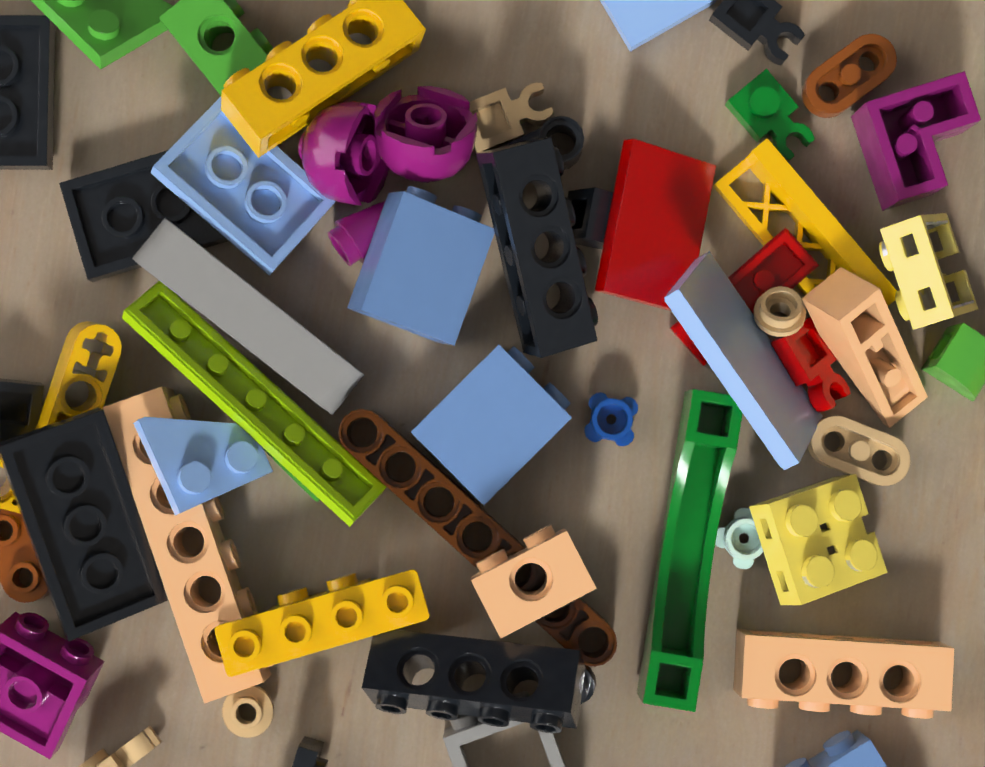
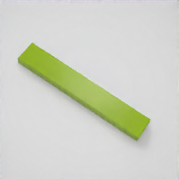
(254, 402)

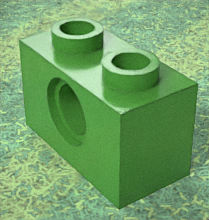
(200, 22)

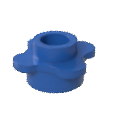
(621, 409)

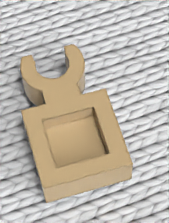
(502, 119)
(128, 753)

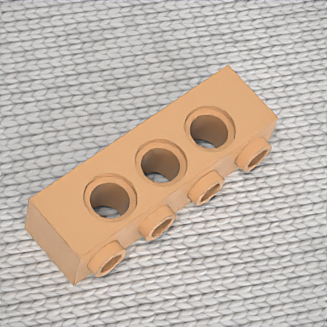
(924, 685)

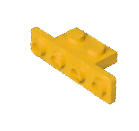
(322, 620)

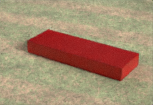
(776, 264)

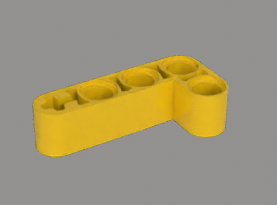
(55, 405)

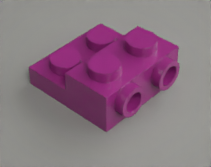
(42, 681)

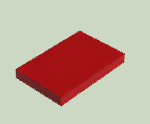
(653, 222)

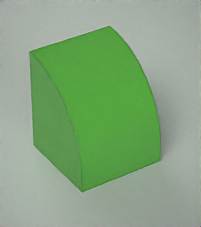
(959, 360)

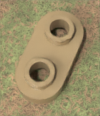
(856, 451)

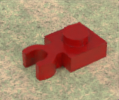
(809, 362)

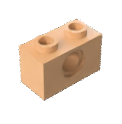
(515, 608)

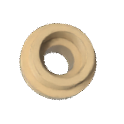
(780, 300)
(264, 712)

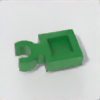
(765, 109)

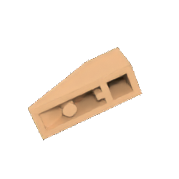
(866, 343)

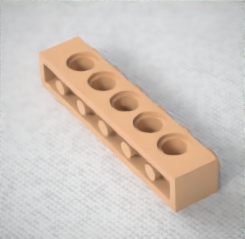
(176, 566)

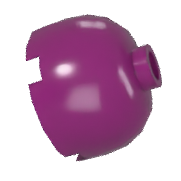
(425, 133)
(343, 153)

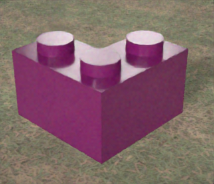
(901, 132)

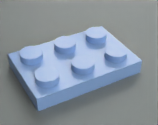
(250, 200)

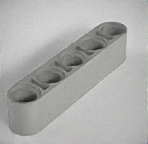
(248, 316)

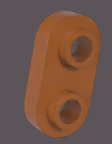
(846, 76)
(14, 556)

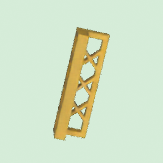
(806, 211)

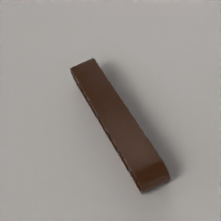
(413, 493)

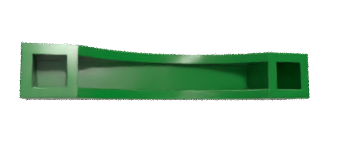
(682, 579)

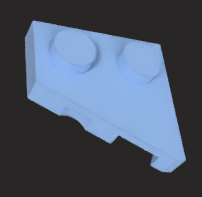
(200, 458)

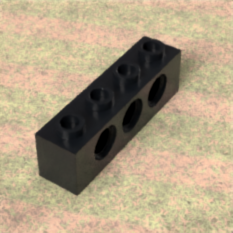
(516, 228)
(401, 654)

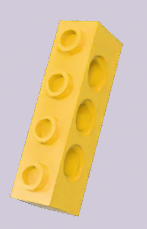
(270, 121)

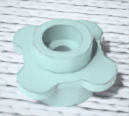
(728, 538)

